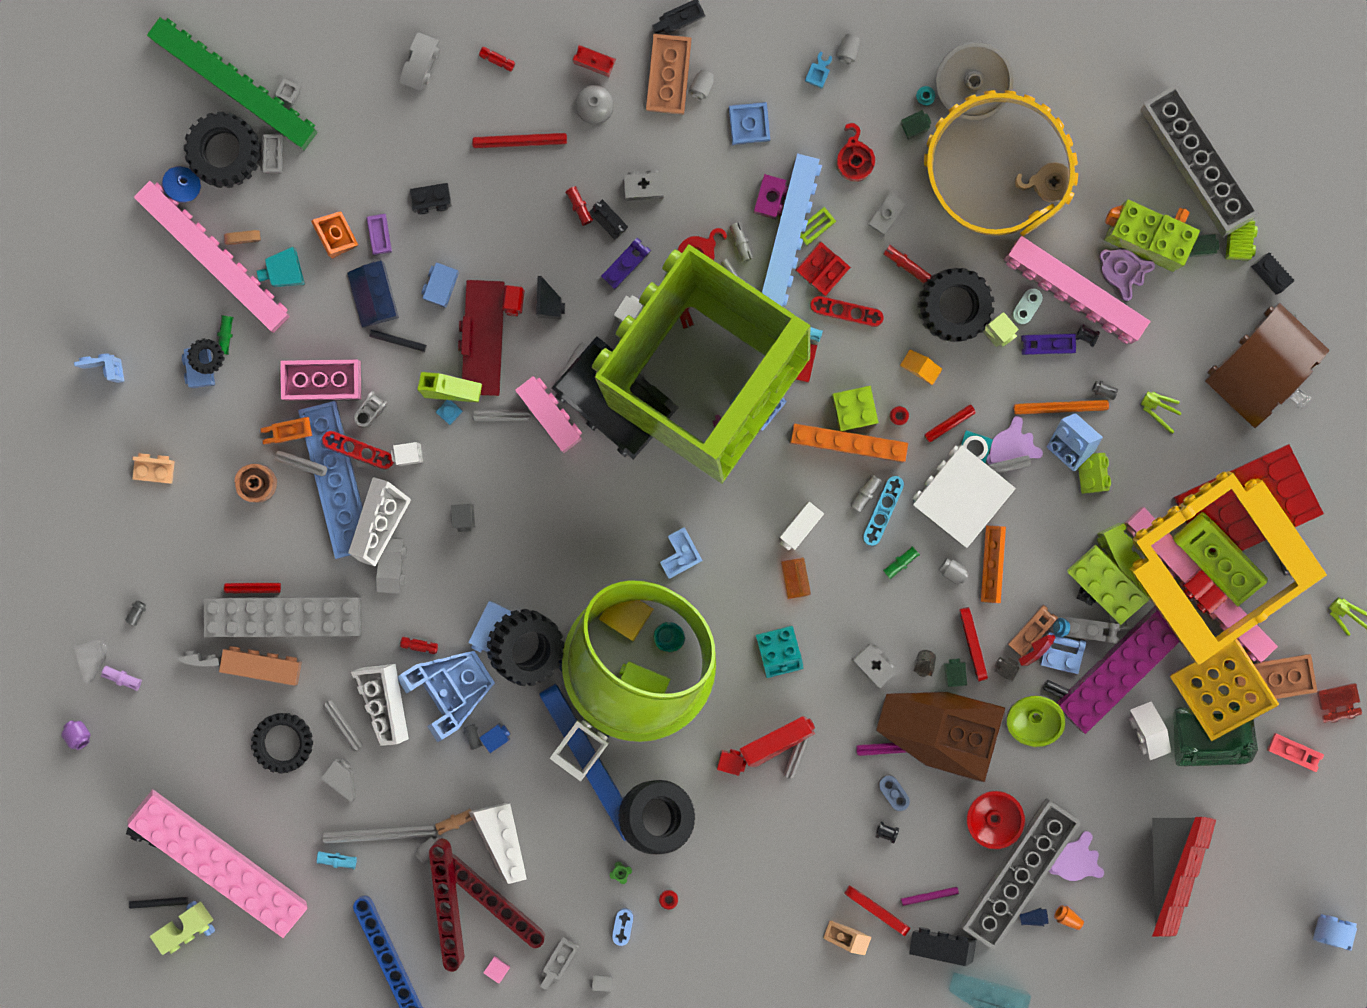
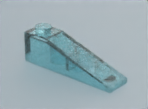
(987, 994)

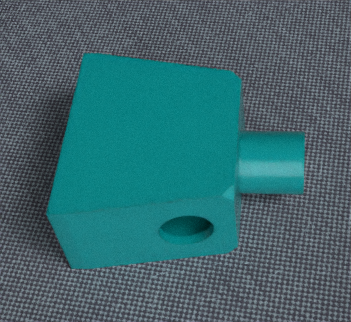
(282, 269)

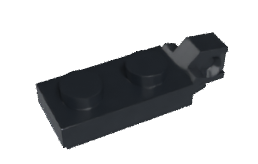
(679, 17)

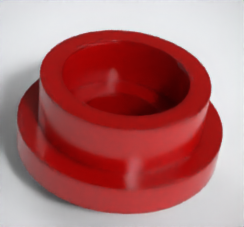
(905, 413)
(664, 904)

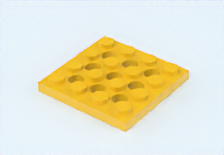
(1237, 693)

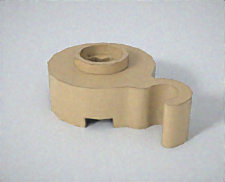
(1041, 180)

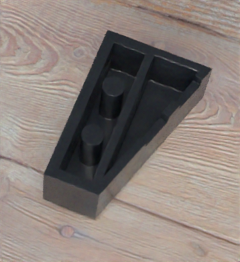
(942, 946)

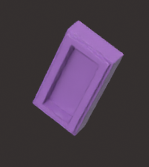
(379, 234)

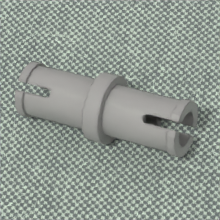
(741, 242)
(866, 493)

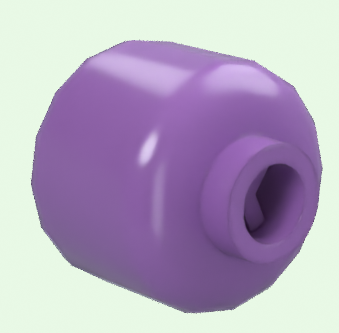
(76, 735)

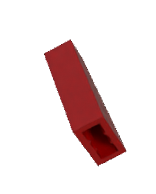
(777, 741)

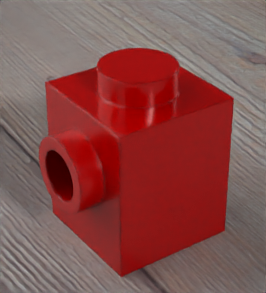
(731, 762)

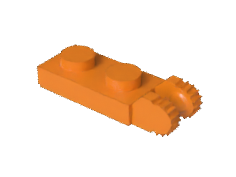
(288, 430)

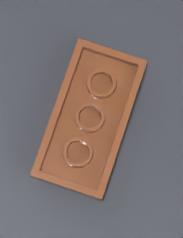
(668, 74)
(1286, 676)

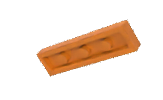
(993, 564)

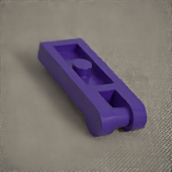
(625, 264)
(1049, 344)

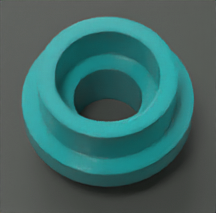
(919, 96)

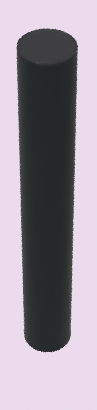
(397, 340)
(158, 902)

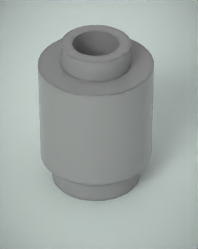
(849, 49)
(702, 84)
(954, 571)
(423, 851)

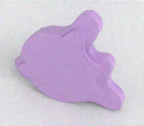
(1123, 269)
(1013, 444)
(1077, 861)

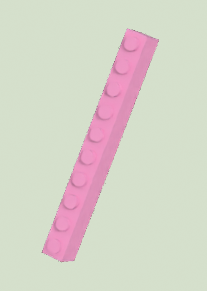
(211, 256)
(1182, 567)

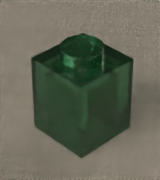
(916, 124)
(1205, 246)
(955, 673)

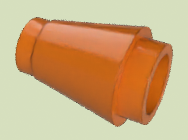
(1067, 917)

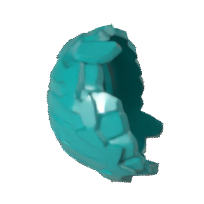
(669, 637)

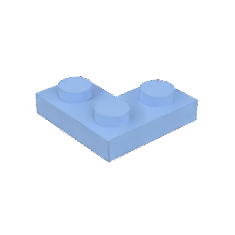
(685, 556)

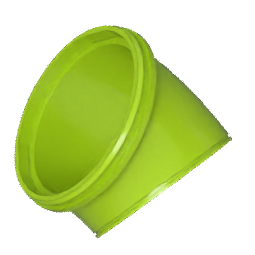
(617, 706)

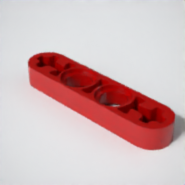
(846, 314)
(358, 447)
(973, 644)
(877, 910)

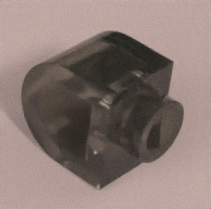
(925, 663)
(1007, 668)

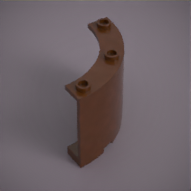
(1267, 365)

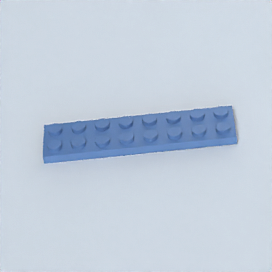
(339, 486)

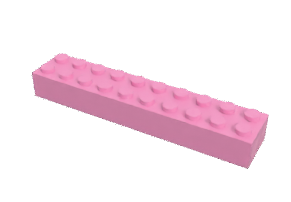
(217, 863)

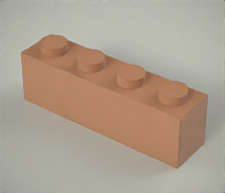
(259, 666)

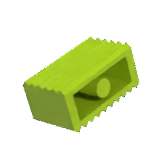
(1241, 241)

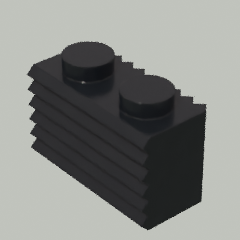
(1272, 273)

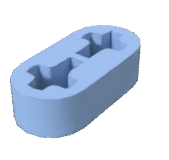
(627, 927)

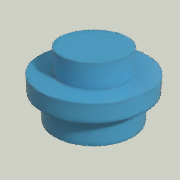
(1061, 627)

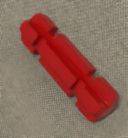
(496, 59)
(419, 645)

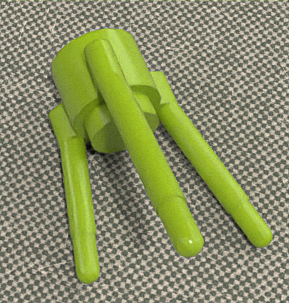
(1152, 400)
(1340, 607)

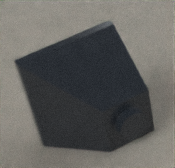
(548, 301)

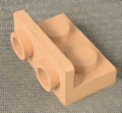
(153, 469)

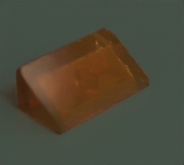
(796, 578)

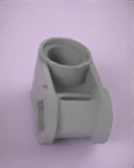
(370, 409)

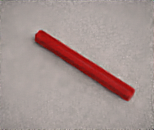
(519, 140)

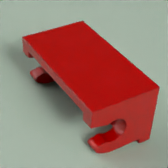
(594, 61)

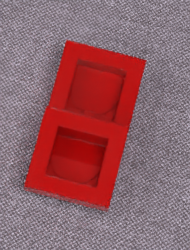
(1040, 648)

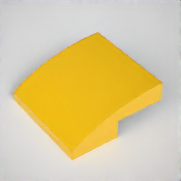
(627, 617)

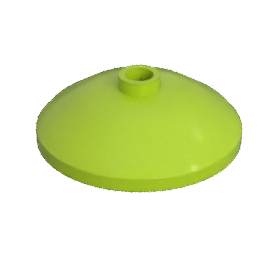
(1036, 729)

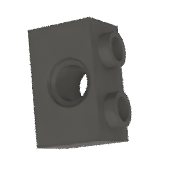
(463, 517)

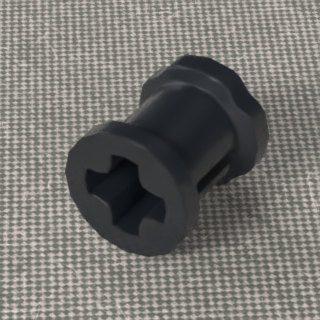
(1091, 340)
(887, 832)

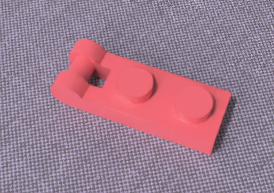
(1294, 752)

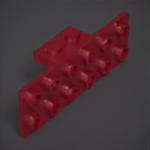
(482, 334)

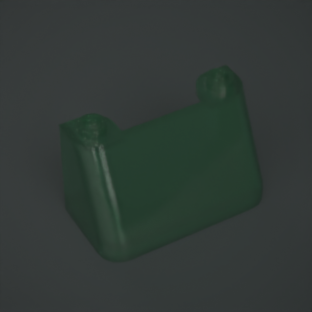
(1195, 748)

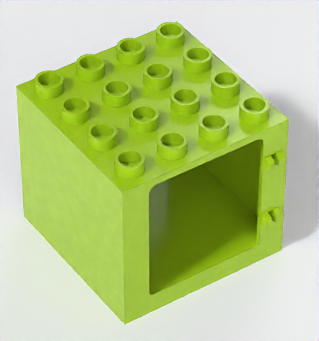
(738, 308)

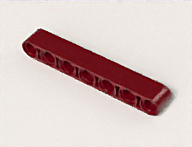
(496, 909)
(444, 913)

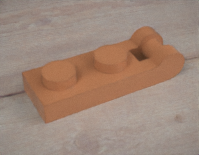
(1032, 631)

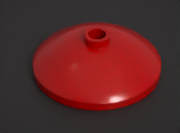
(1005, 829)

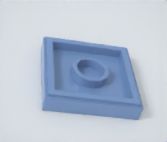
(749, 123)

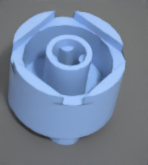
(1335, 933)

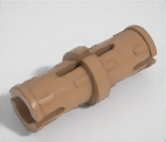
(453, 822)

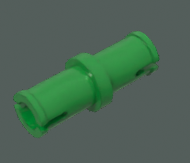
(225, 333)
(901, 562)

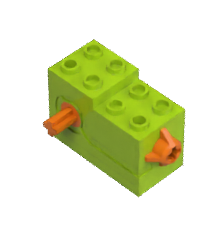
(1151, 234)

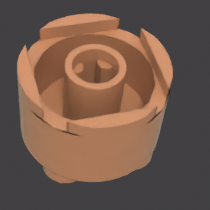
(266, 480)

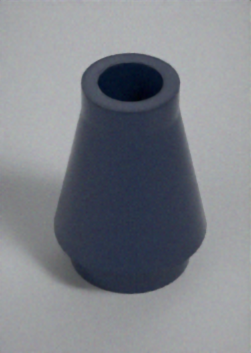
(1035, 917)

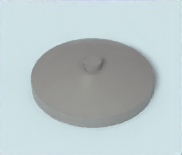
(971, 71)

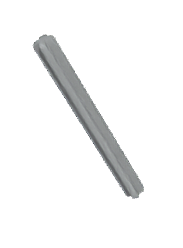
(379, 834)

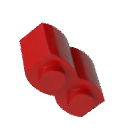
(513, 300)
(1204, 592)

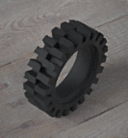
(259, 742)

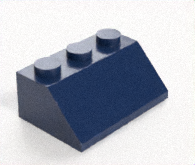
(372, 294)

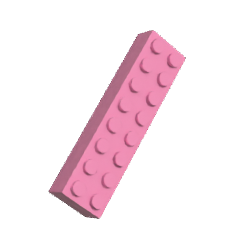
(1076, 290)

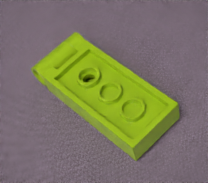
(1227, 566)

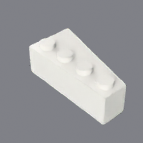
(377, 521)
(383, 702)

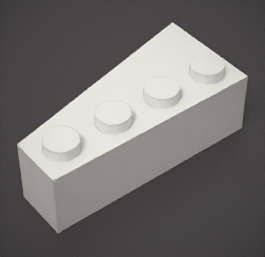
(501, 840)

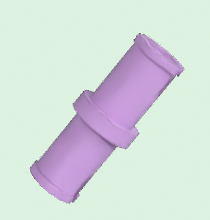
(121, 678)

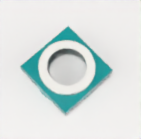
(987, 442)

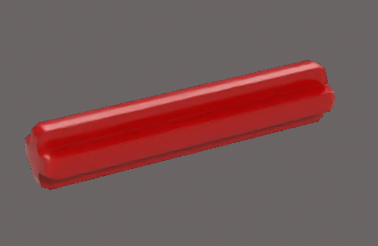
(950, 423)
(252, 587)

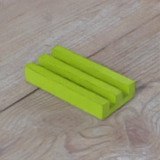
(828, 215)

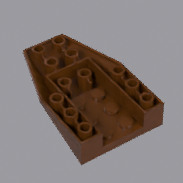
(943, 730)

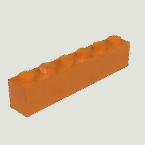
(849, 443)

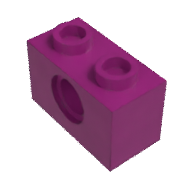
(770, 185)

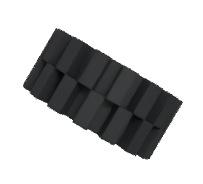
(194, 352)

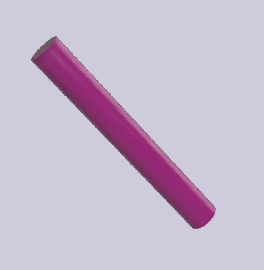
(929, 896)

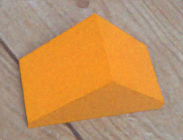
(921, 366)

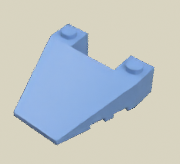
(454, 686)

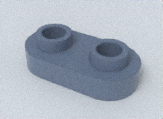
(894, 792)

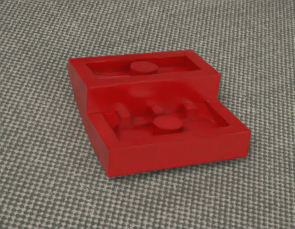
(822, 268)

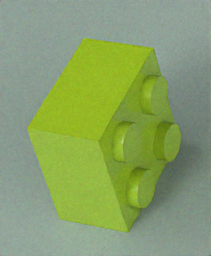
(855, 408)

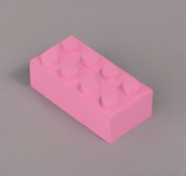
(321, 380)
(548, 414)

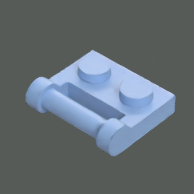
(1064, 660)

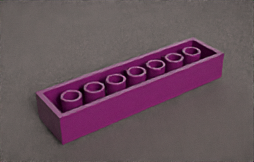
(1118, 671)

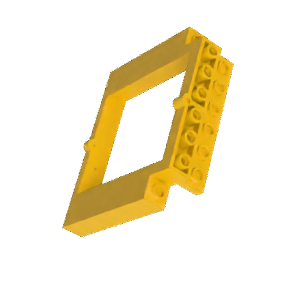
(1170, 598)

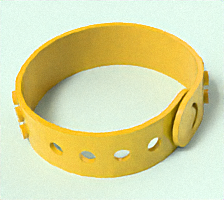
(1037, 217)

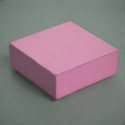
(496, 969)

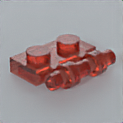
(1339, 696)

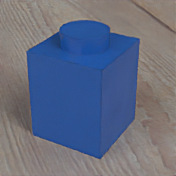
(495, 737)

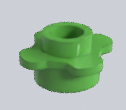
(615, 873)

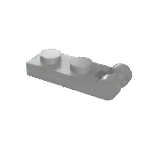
(1092, 629)

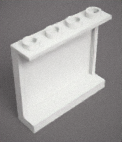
(963, 495)

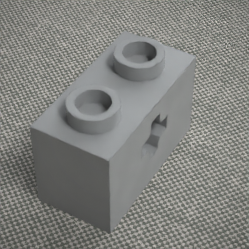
(652, 191)
(878, 676)

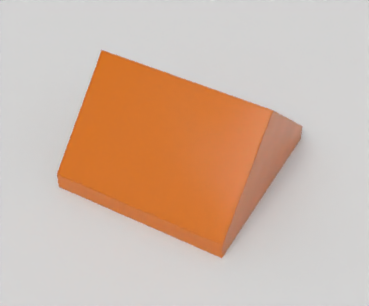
(334, 234)

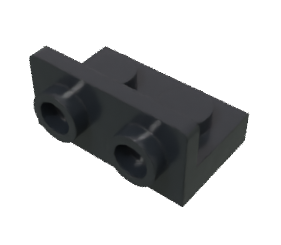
(430, 198)

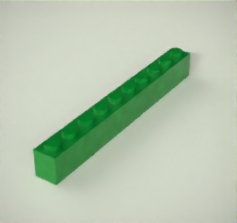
(231, 83)

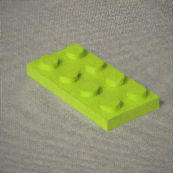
(1108, 584)

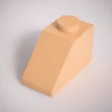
(847, 938)

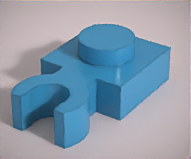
(818, 73)

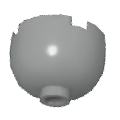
(594, 104)

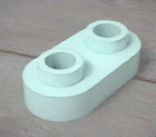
(1027, 305)

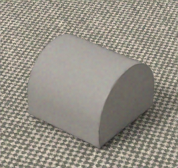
(602, 983)

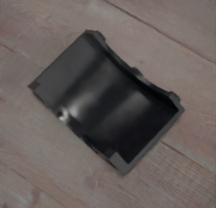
(583, 393)

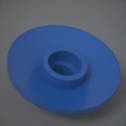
(181, 191)

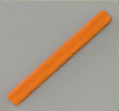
(1057, 407)

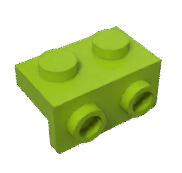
(1094, 474)

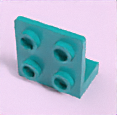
(779, 651)

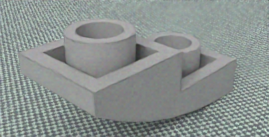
(196, 659)

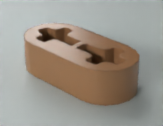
(242, 237)

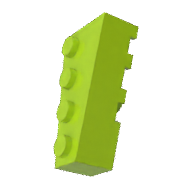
(1119, 549)

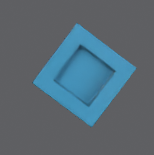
(449, 411)

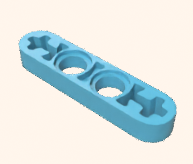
(880, 509)

